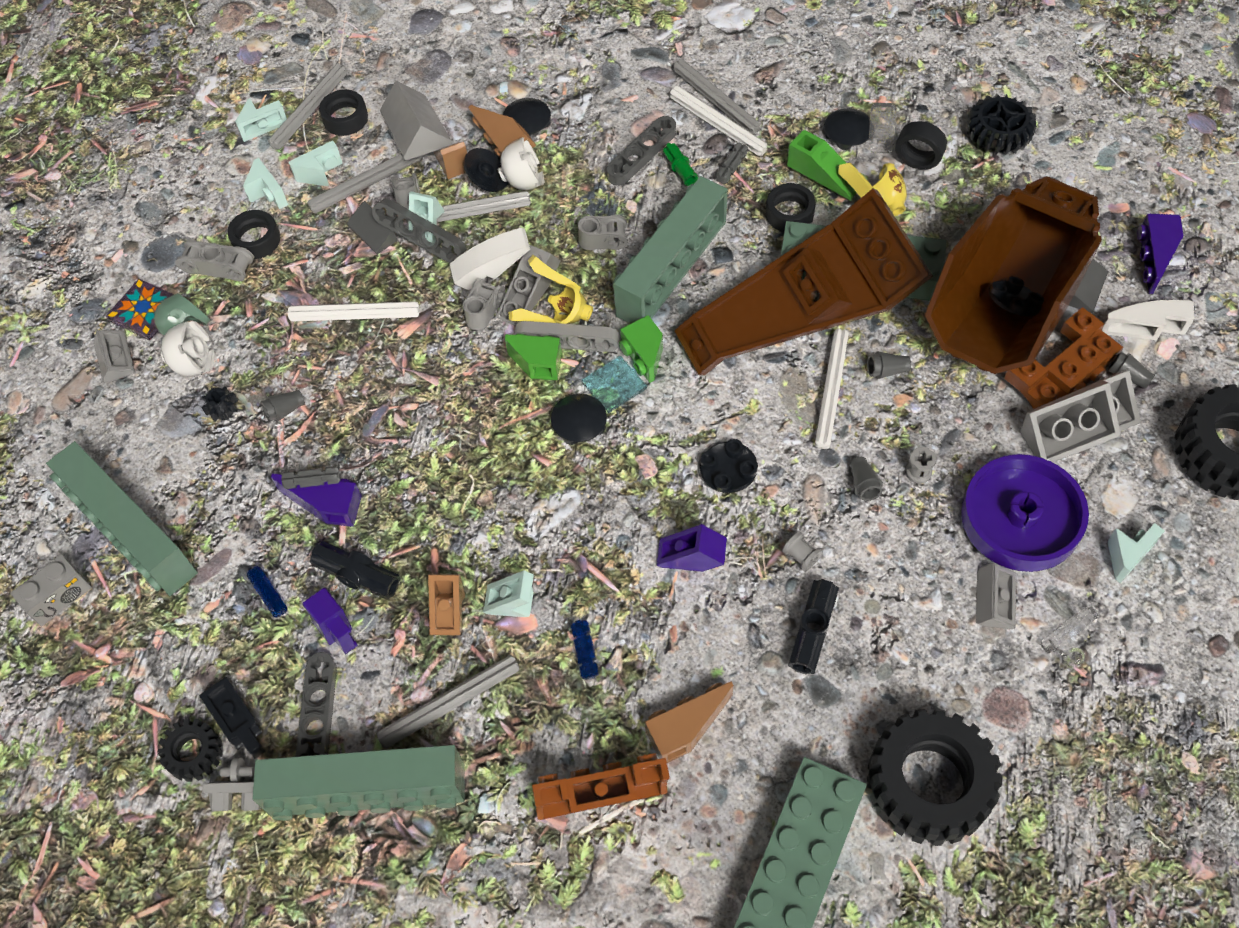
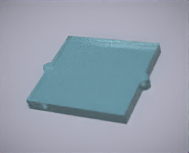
(614, 384)

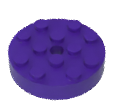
(1000, 527)

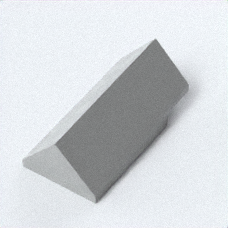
(413, 122)
(1082, 418)

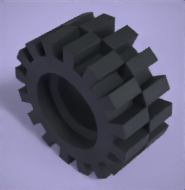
(183, 733)

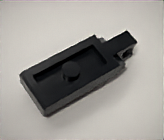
(233, 716)

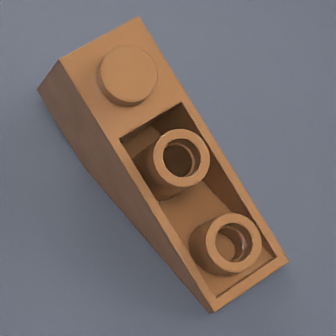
(499, 128)
(682, 727)

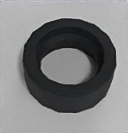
(338, 100)
(922, 132)
(794, 193)
(254, 219)

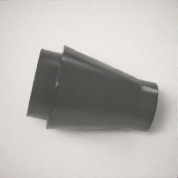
(886, 364)
(1139, 374)
(280, 405)
(866, 481)

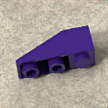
(1159, 240)
(328, 502)

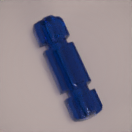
(266, 591)
(585, 649)

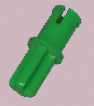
(680, 164)

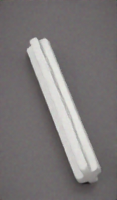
(718, 120)
(353, 311)
(831, 389)

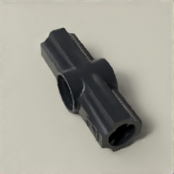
(355, 570)
(808, 641)

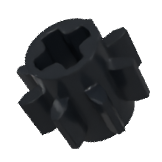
(219, 404)

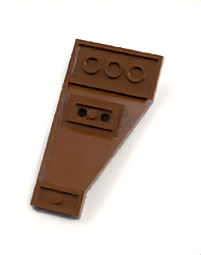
(855, 264)

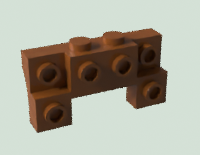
(1071, 369)
(591, 791)

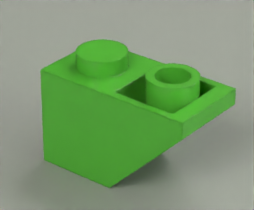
(644, 345)
(536, 355)

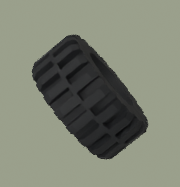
(1200, 446)
(957, 743)

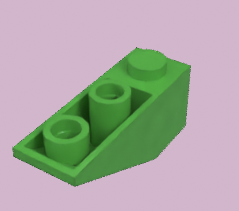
(818, 162)

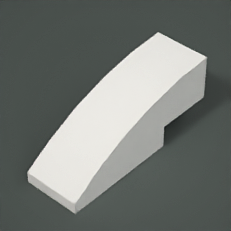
(489, 258)
(1150, 319)

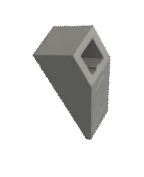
(527, 285)

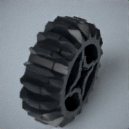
(1001, 124)

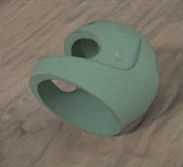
(176, 311)

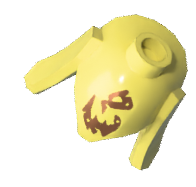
(890, 185)
(569, 301)

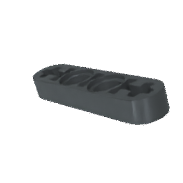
(637, 147)
(420, 226)
(322, 711)

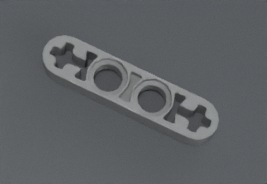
(593, 337)

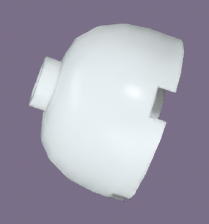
(520, 166)
(186, 349)

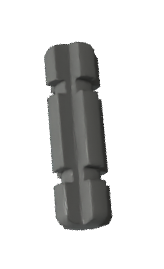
(731, 163)
(311, 477)

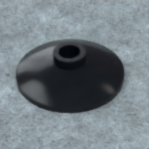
(483, 171)

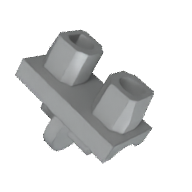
(221, 791)

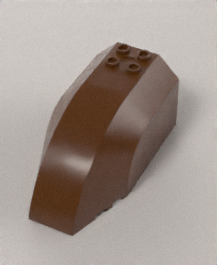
(1032, 234)

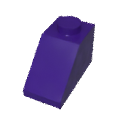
(692, 550)

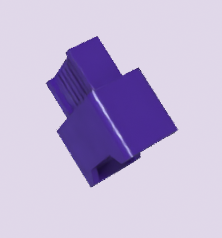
(330, 620)

